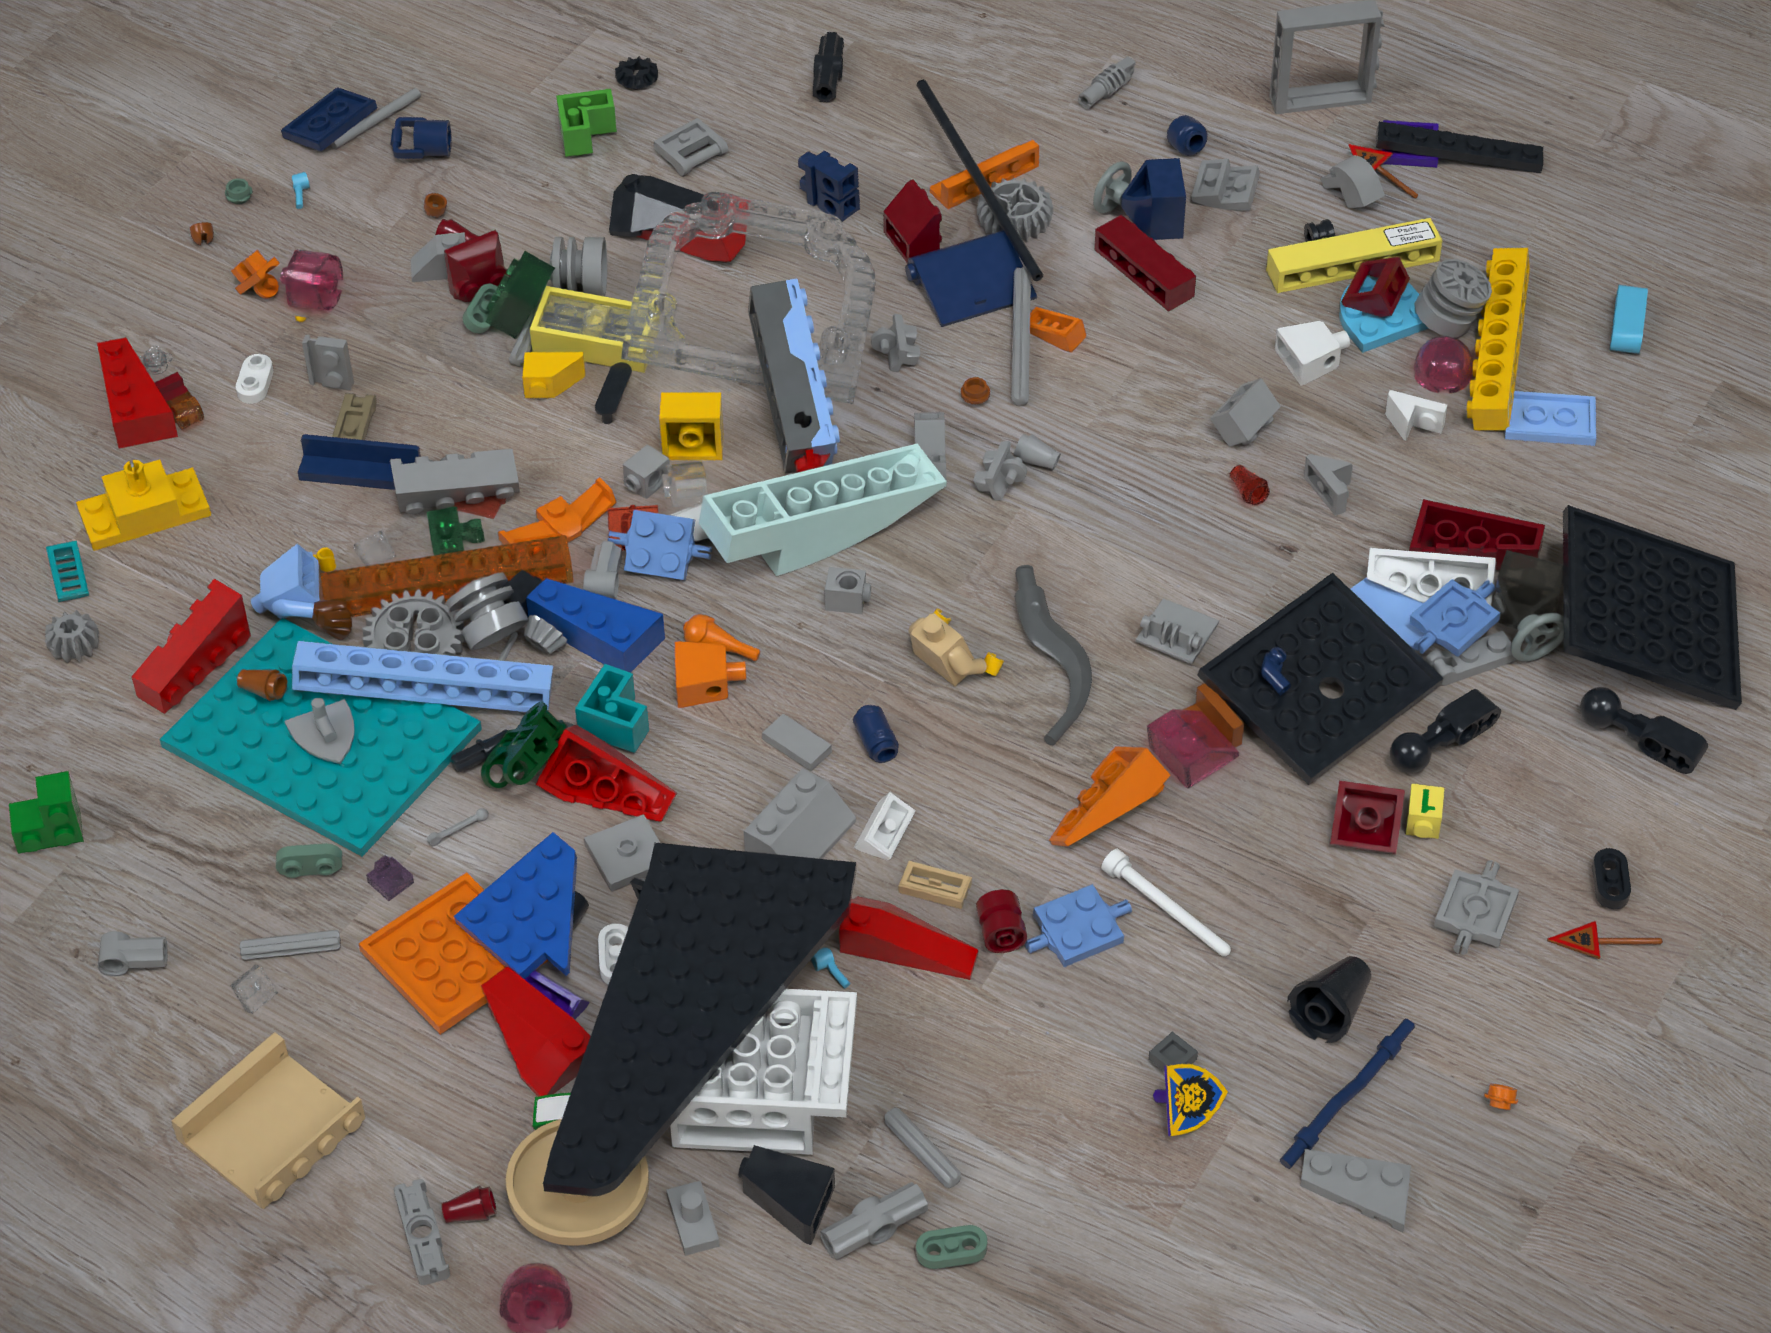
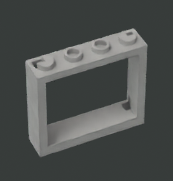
(1331, 94)

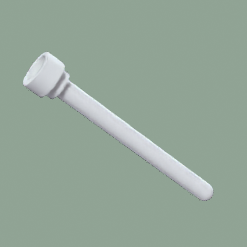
(1118, 865)

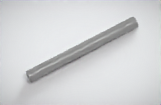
(377, 117)

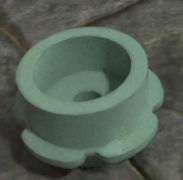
(238, 191)

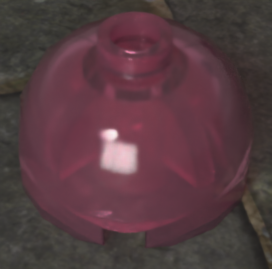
(1443, 365)
(535, 1299)

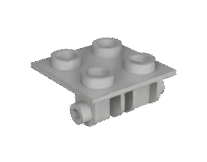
(1176, 630)

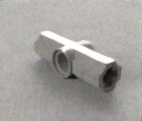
(874, 1220)

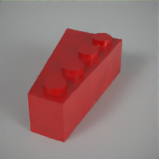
(134, 400)
(194, 648)

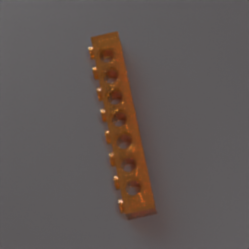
(446, 573)

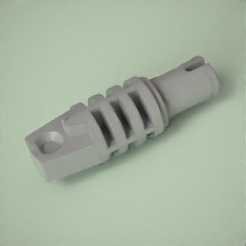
(1107, 82)

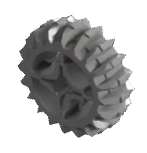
(1025, 205)

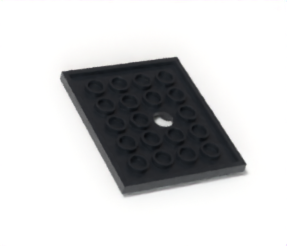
(1331, 640)

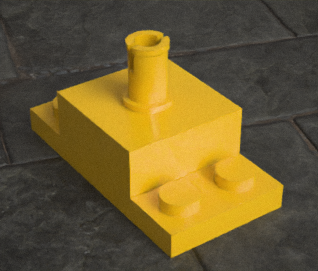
(141, 503)

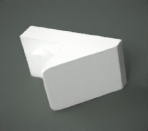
(1410, 411)

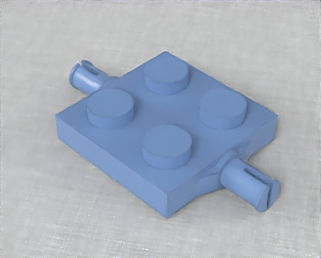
(659, 545)
(1455, 617)
(1078, 925)

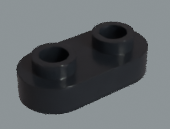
(1612, 881)

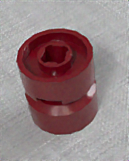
(1001, 921)

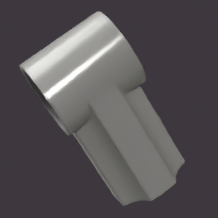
(603, 574)
(121, 952)

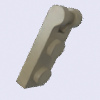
(355, 416)

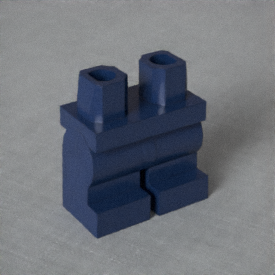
(830, 184)

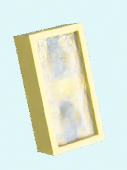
(582, 324)

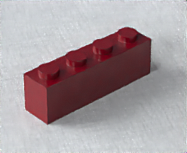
(1145, 262)

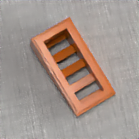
(1066, 339)

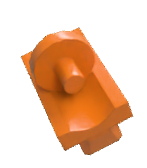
(254, 272)

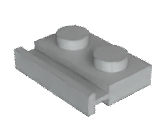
(328, 362)

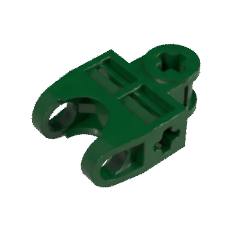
(524, 747)

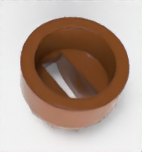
(438, 199)
(202, 231)

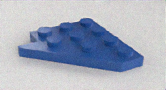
(528, 910)

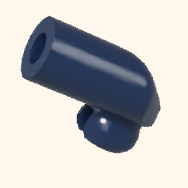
(1272, 669)

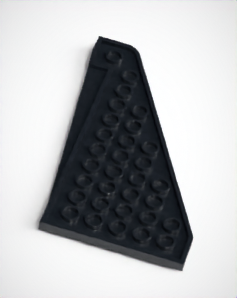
(694, 975)

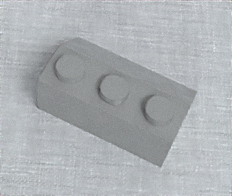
(800, 820)

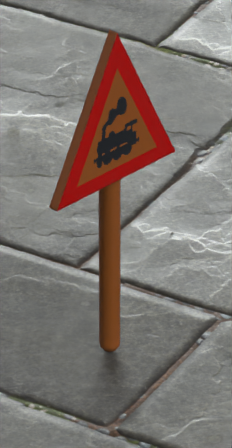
(1376, 159)
(1586, 940)

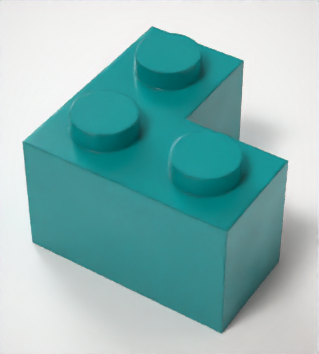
(611, 712)

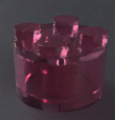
(312, 280)

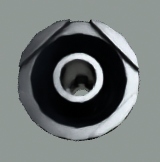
(1329, 1000)

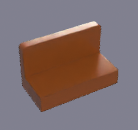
(1219, 714)

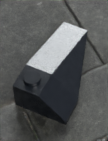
(644, 202)

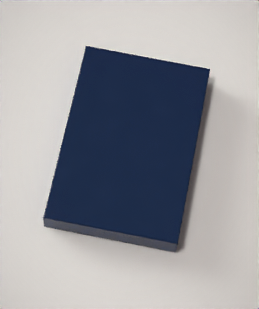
(329, 119)

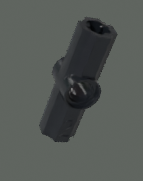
(828, 67)

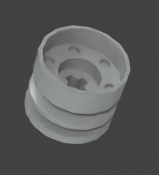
(580, 266)
(1453, 298)
(484, 605)

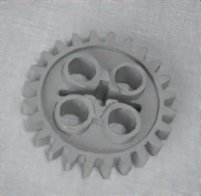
(441, 635)

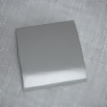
(1225, 186)

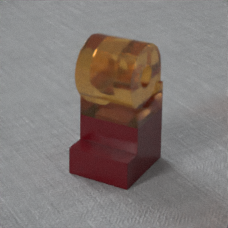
(183, 405)

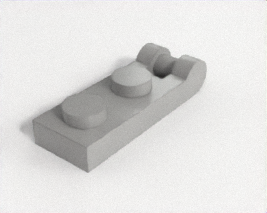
(1478, 658)

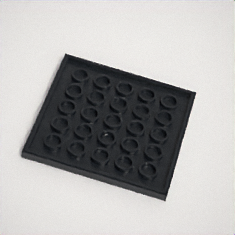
(1650, 607)

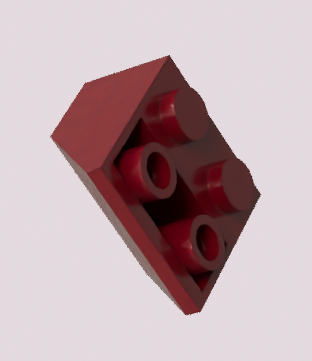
(912, 222)

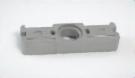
(425, 1251)

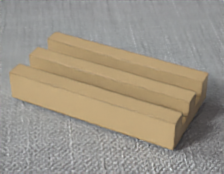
(934, 889)

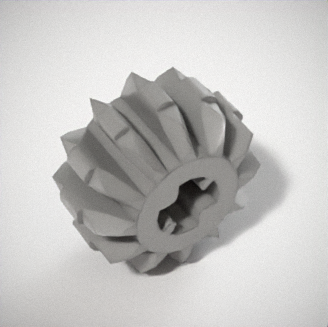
(71, 636)

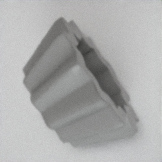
(543, 635)

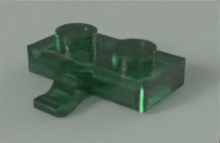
(448, 532)

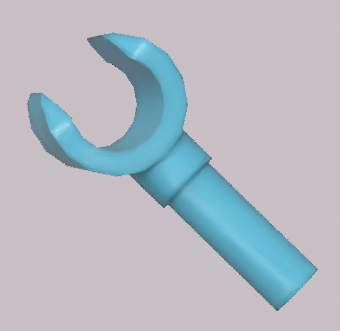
(300, 182)
(825, 959)

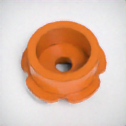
(1501, 1096)

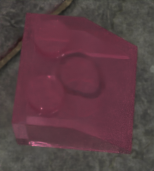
(1189, 745)

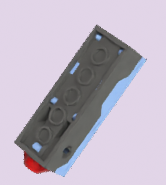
(792, 375)

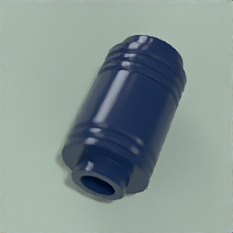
(876, 733)

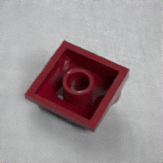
(474, 265)
(1367, 817)

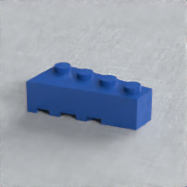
(598, 625)

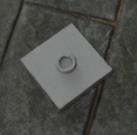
(623, 851)

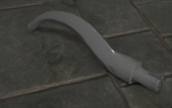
(1056, 643)

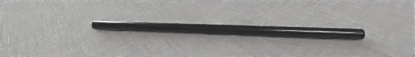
(980, 180)

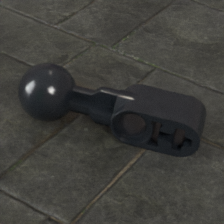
(1456, 723)
(1656, 737)

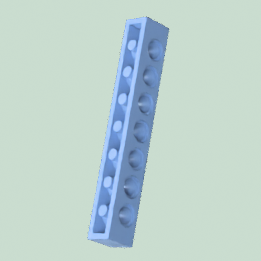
(420, 677)

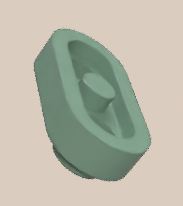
(477, 309)
(309, 860)
(950, 1245)

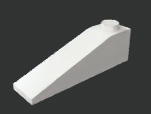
(1424, 573)

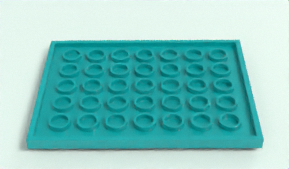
(246, 743)

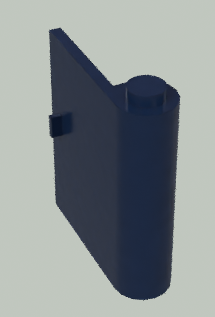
(968, 277)

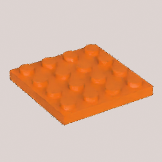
(434, 958)

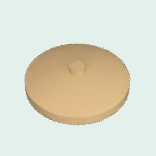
(568, 1217)

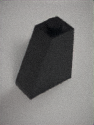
(788, 1189)

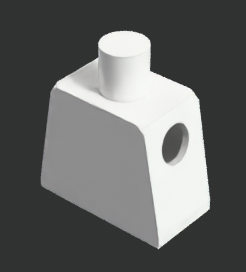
(1310, 349)

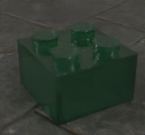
(518, 293)

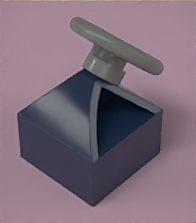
(1151, 200)

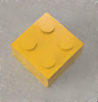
(691, 425)

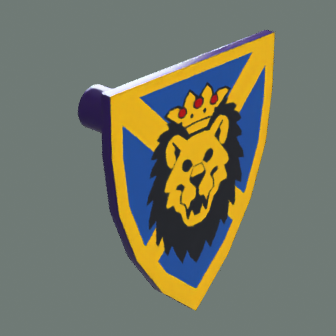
(1190, 1097)

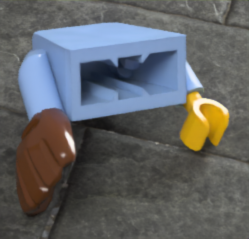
(292, 590)

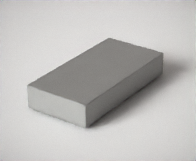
(797, 742)

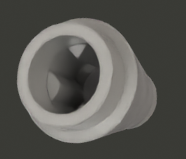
(1036, 452)

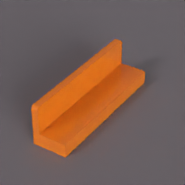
(1004, 165)

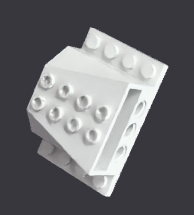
(777, 1078)

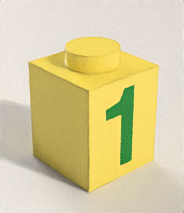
(1425, 811)

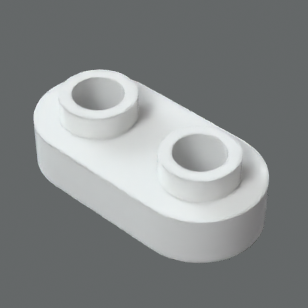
(254, 378)
(609, 954)

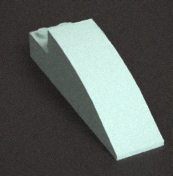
(819, 509)

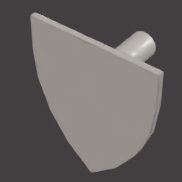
(325, 730)

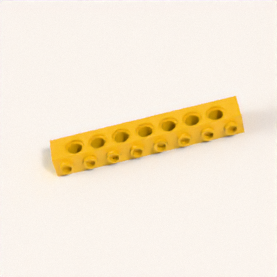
(1500, 340)

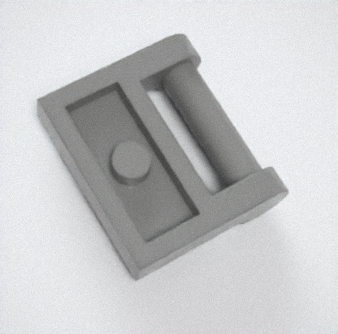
(687, 140)

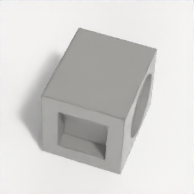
(644, 471)
(846, 590)

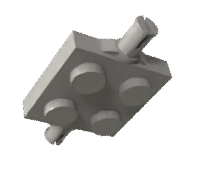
(1476, 907)

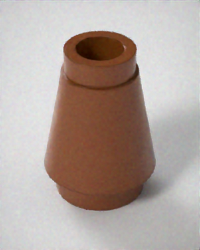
(264, 683)

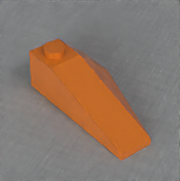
(1120, 784)

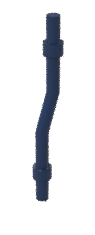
(1308, 1136)

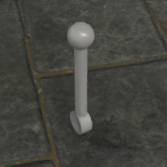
(435, 838)

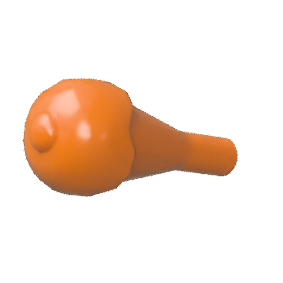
(704, 630)

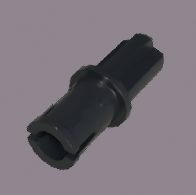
(477, 753)

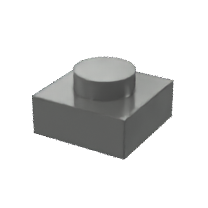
(1172, 1051)

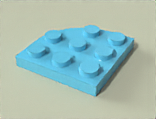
(1374, 331)

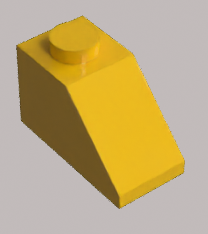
(551, 373)

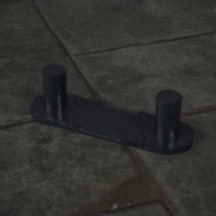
(612, 391)

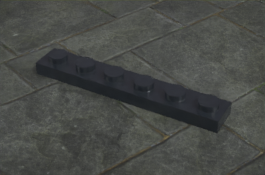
(1459, 147)

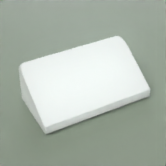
(885, 827)

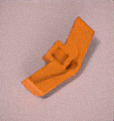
(561, 519)

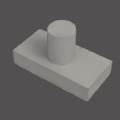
(692, 1218)

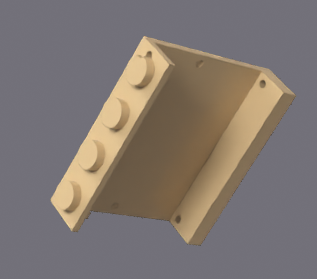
(266, 1122)

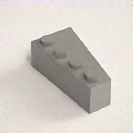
(454, 480)

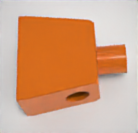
(704, 673)

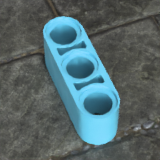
(1629, 319)

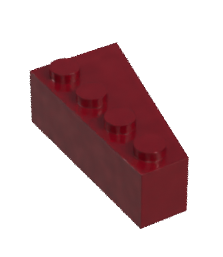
(1473, 533)

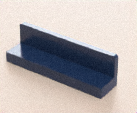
(352, 461)

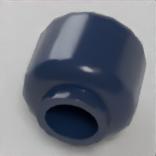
(1187, 135)

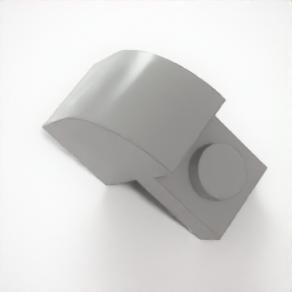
(1356, 180)

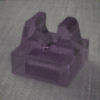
(389, 877)

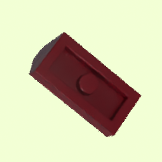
(1386, 292)

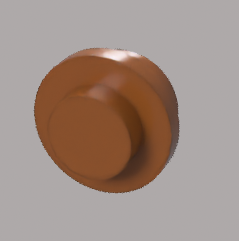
(975, 391)

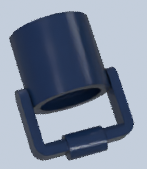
(429, 138)

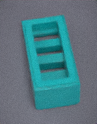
(65, 552)

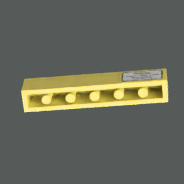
(1340, 256)

